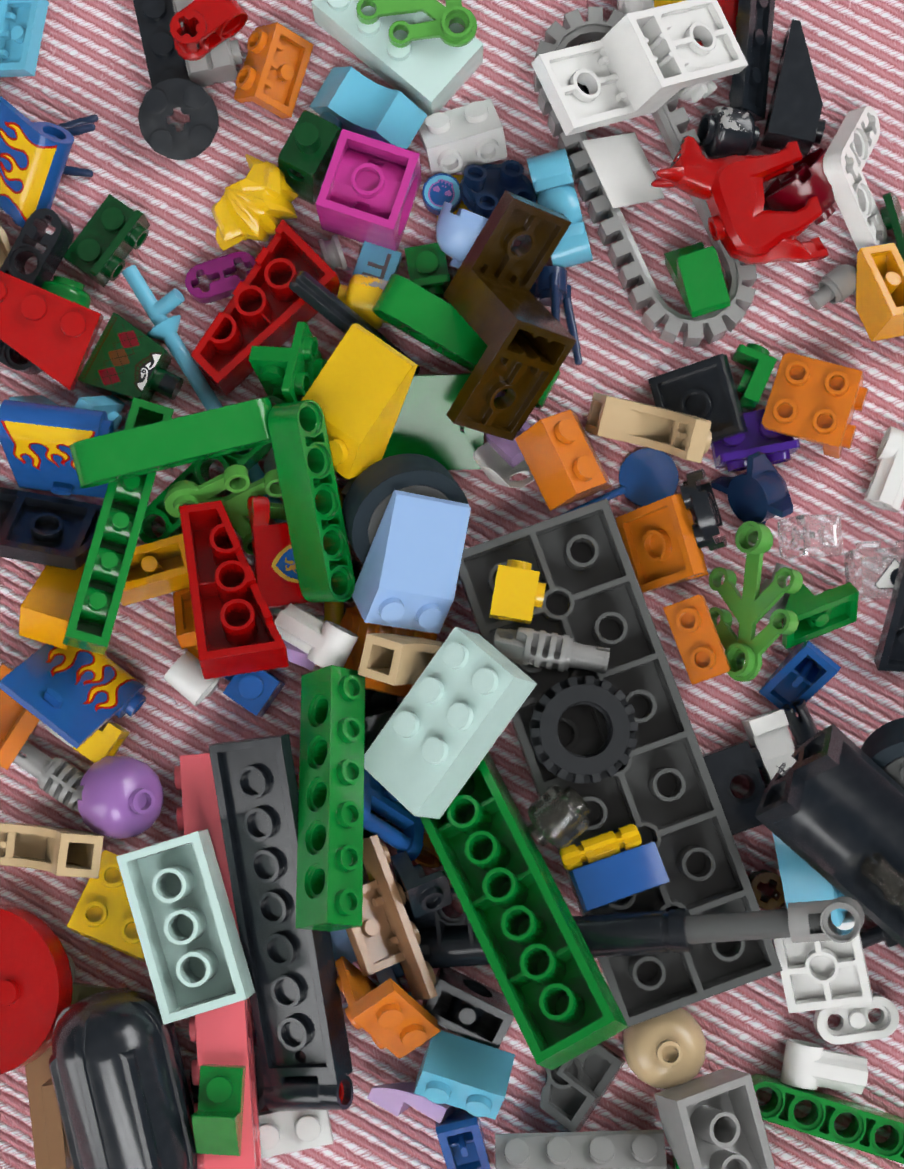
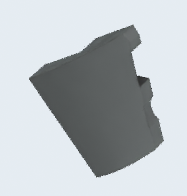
(579, 1085)

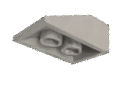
(715, 1123)

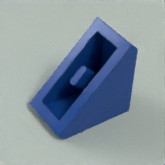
(799, 675)
(462, 1141)

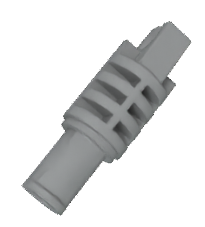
(549, 650)
(54, 775)

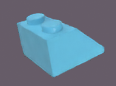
(464, 1074)

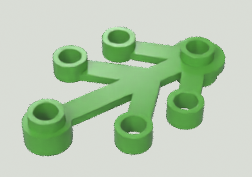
(438, 28)
(235, 504)
(751, 606)

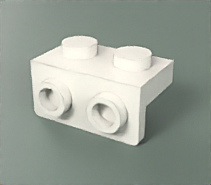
(463, 137)

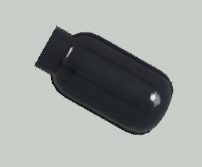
(121, 1084)

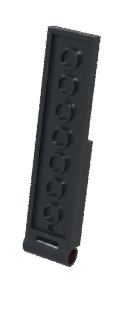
(291, 969)

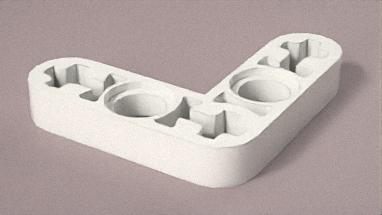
(843, 170)

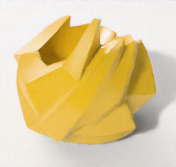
(253, 205)

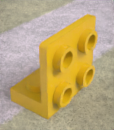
(105, 911)

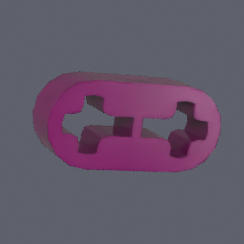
(216, 269)

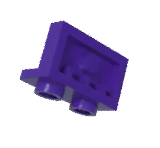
(735, 450)

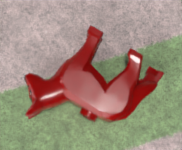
(737, 201)

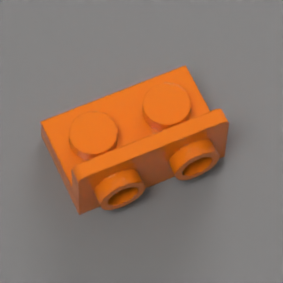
(273, 69)
(697, 639)

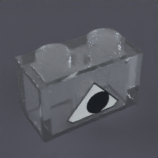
(873, 569)

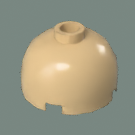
(665, 1049)

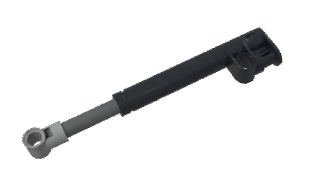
(451, 942)

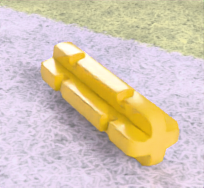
(600, 847)

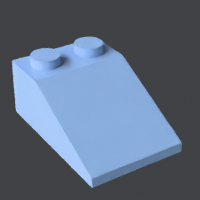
(413, 563)

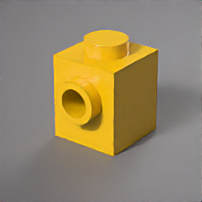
(516, 592)

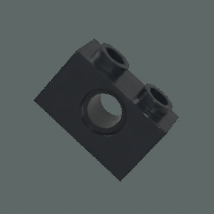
(723, 767)
(469, 1008)

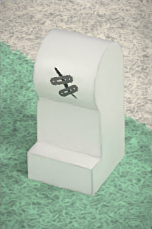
(773, 740)

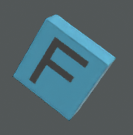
(377, 261)

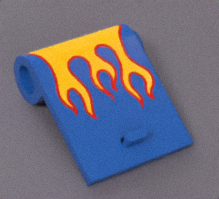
(30, 162)
(38, 444)
(73, 690)

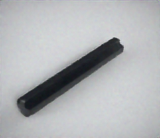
(332, 307)

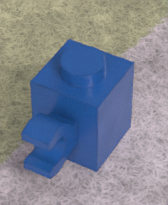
(254, 690)

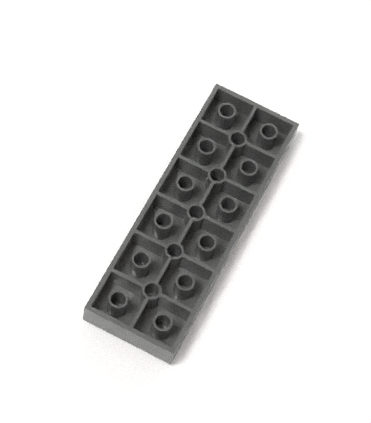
(666, 780)

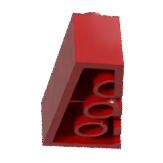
(261, 309)
(47, 328)
(229, 611)

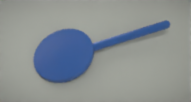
(643, 478)

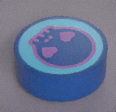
(438, 189)

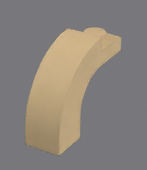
(649, 426)
(396, 657)
(51, 849)

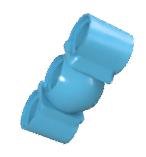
(556, 191)

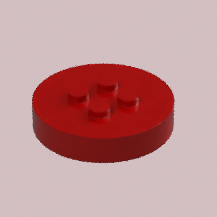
(33, 986)

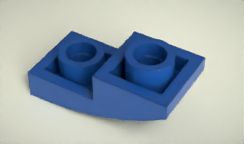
(619, 876)

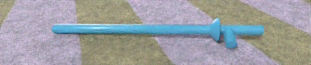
(166, 330)

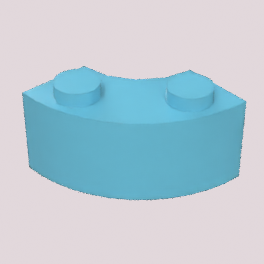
(367, 107)

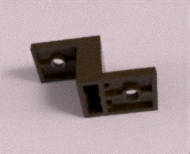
(520, 333)

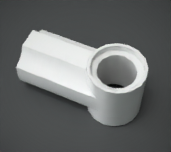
(887, 482)
(321, 640)
(188, 679)
(811, 1066)

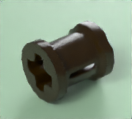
(764, 876)

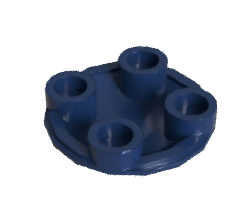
(485, 184)

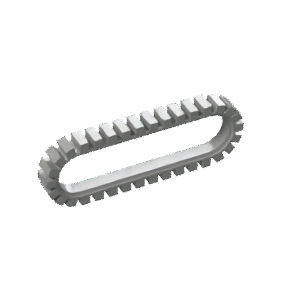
(672, 127)

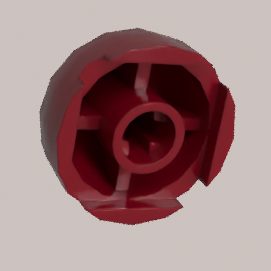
(800, 185)

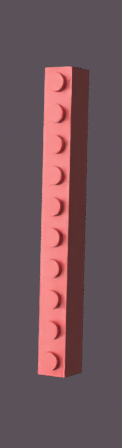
(224, 1033)

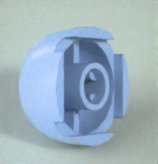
(458, 232)

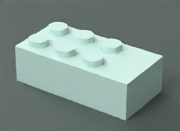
(423, 70)
(447, 723)
(185, 926)

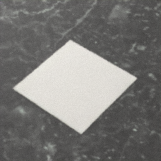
(623, 169)

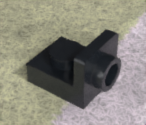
(422, 892)

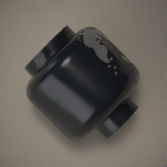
(727, 132)

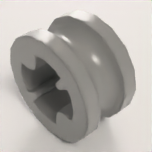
(333, 253)

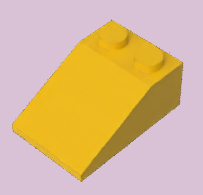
(361, 398)

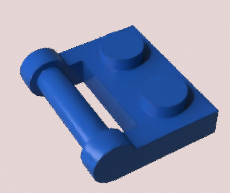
(387, 806)

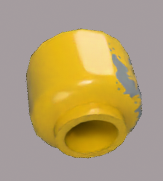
(362, 296)

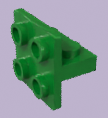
(289, 371)

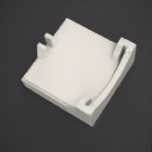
(824, 972)

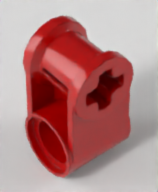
(208, 24)

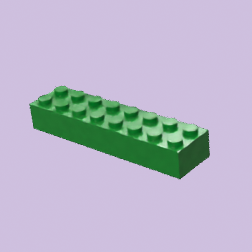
(523, 922)

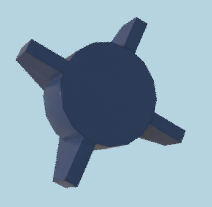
(757, 492)

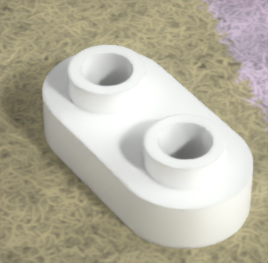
(855, 1024)

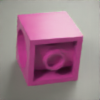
(369, 190)

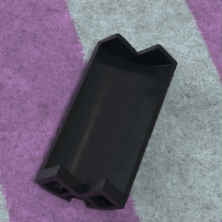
(835, 814)

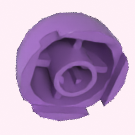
(120, 797)

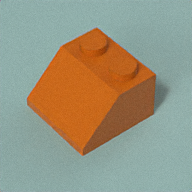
(562, 460)

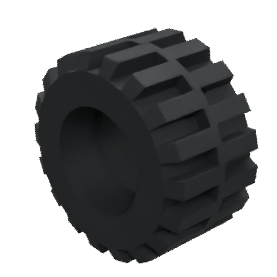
(619, 722)

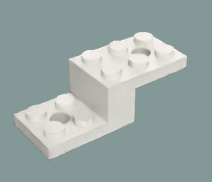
(639, 64)

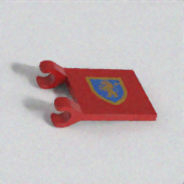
(273, 556)

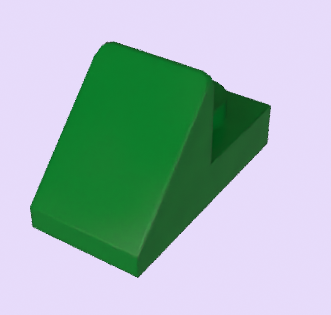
(698, 278)
(821, 612)
(220, 1110)

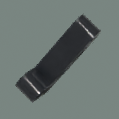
(47, 264)

